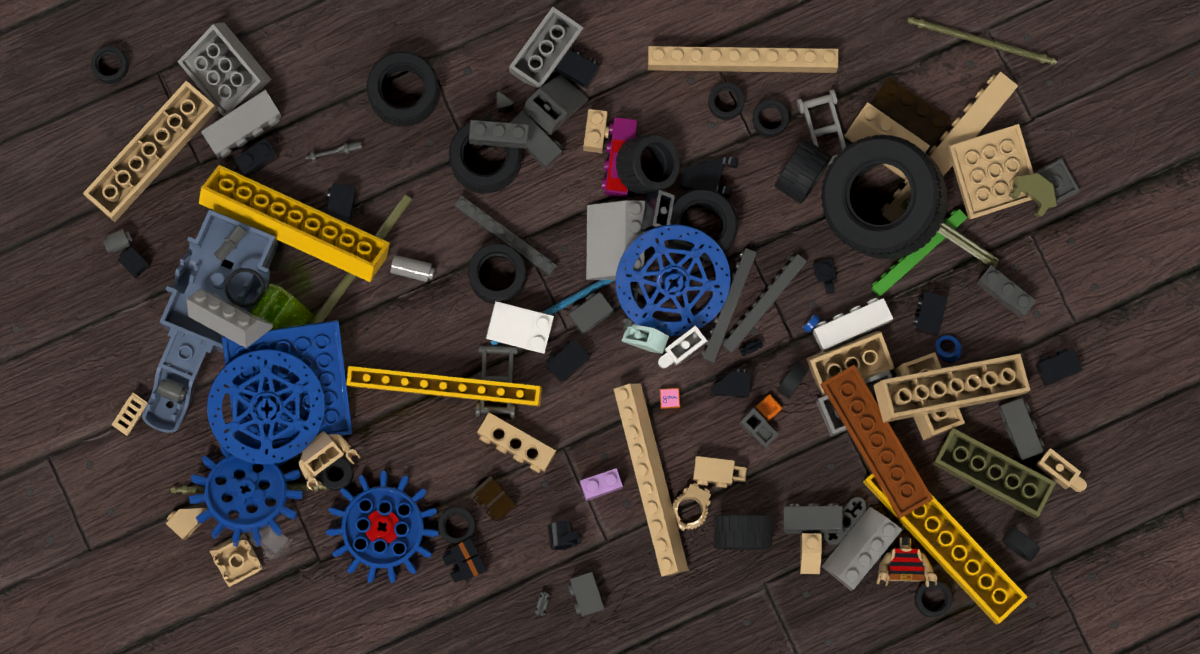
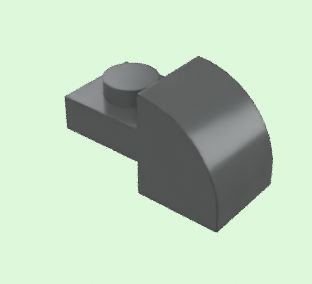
(758, 428)

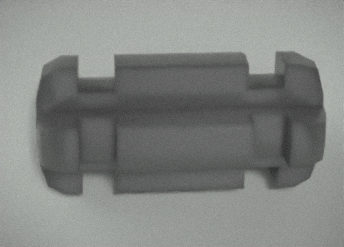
(542, 603)

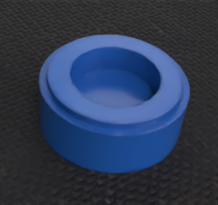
(811, 323)

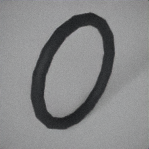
(239, 271)

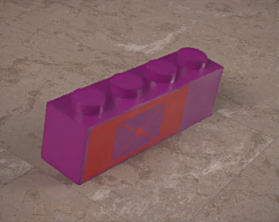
(621, 132)

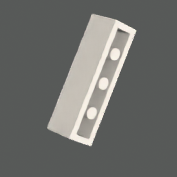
(853, 324)

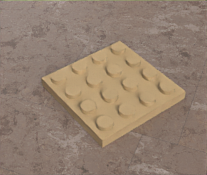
(987, 170)

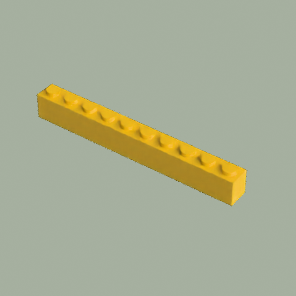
(444, 386)

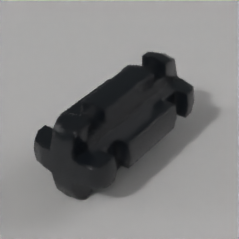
(750, 347)

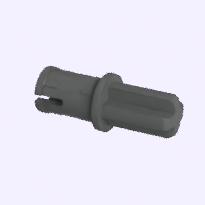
(230, 243)

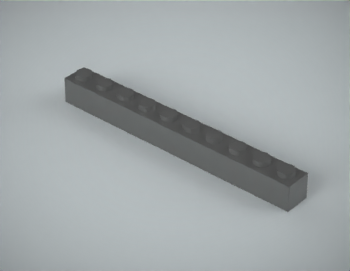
(505, 235)
(766, 301)
(722, 322)

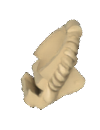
(698, 495)

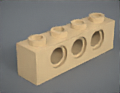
(493, 423)

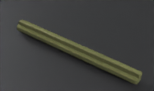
(962, 241)

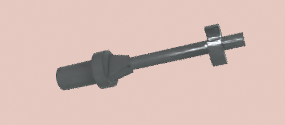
(346, 148)
(637, 293)

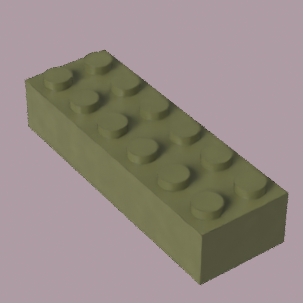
(994, 473)

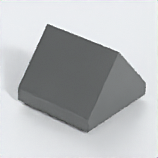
(504, 103)

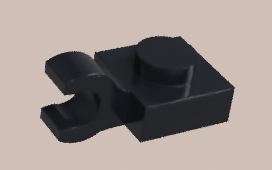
(825, 273)

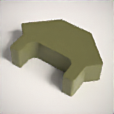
(1037, 189)

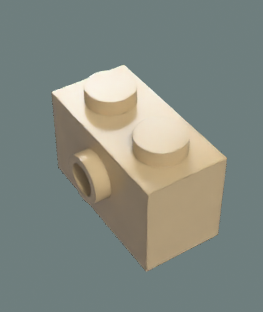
(595, 131)

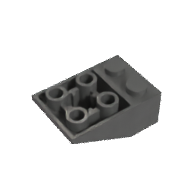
(554, 103)

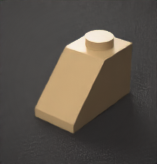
(184, 521)
(810, 553)

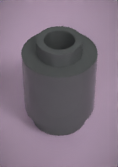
(117, 241)
(172, 390)

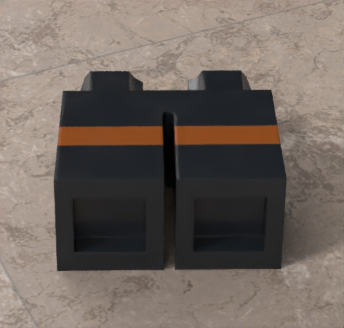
(468, 569)

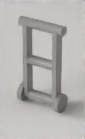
(832, 100)

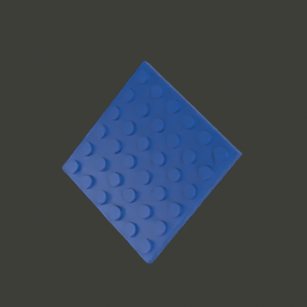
(322, 351)

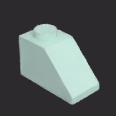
(645, 338)

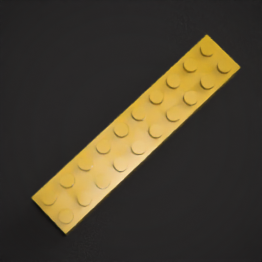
(294, 223)
(959, 556)

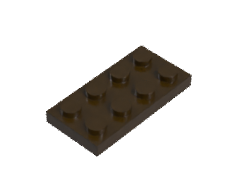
(910, 112)

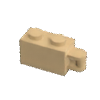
(1061, 471)
(717, 472)

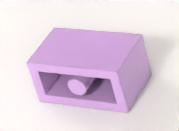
(601, 484)

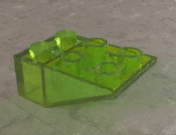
(281, 308)

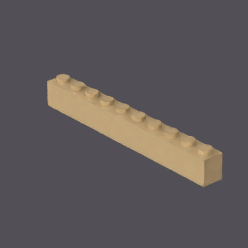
(742, 59)
(965, 128)
(651, 479)

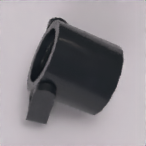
(563, 536)

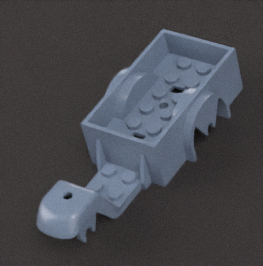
(190, 339)

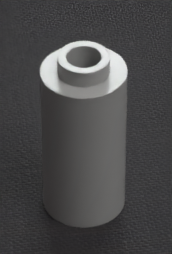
(412, 268)

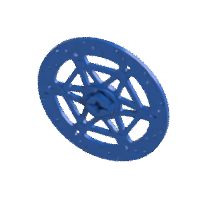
(673, 271)
(227, 377)

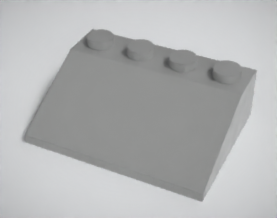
(223, 69)
(609, 233)

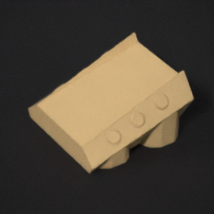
(235, 562)

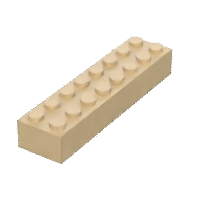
(150, 151)
(951, 388)

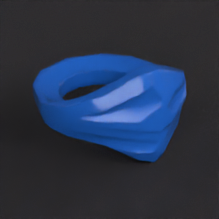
(952, 357)

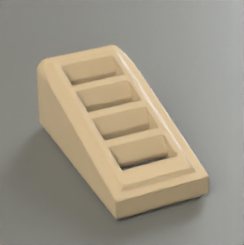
(129, 404)

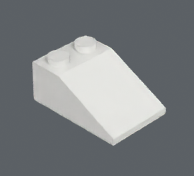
(519, 327)

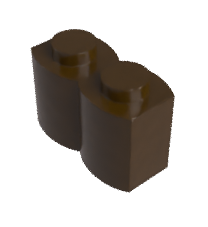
(494, 499)

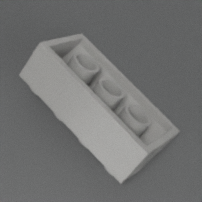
(545, 48)
(241, 124)
(226, 318)
(861, 548)

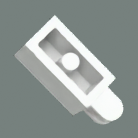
(682, 348)

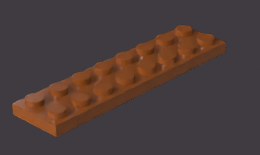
(876, 442)

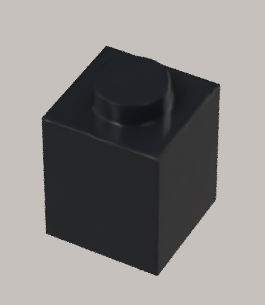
(133, 262)

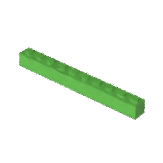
(907, 263)

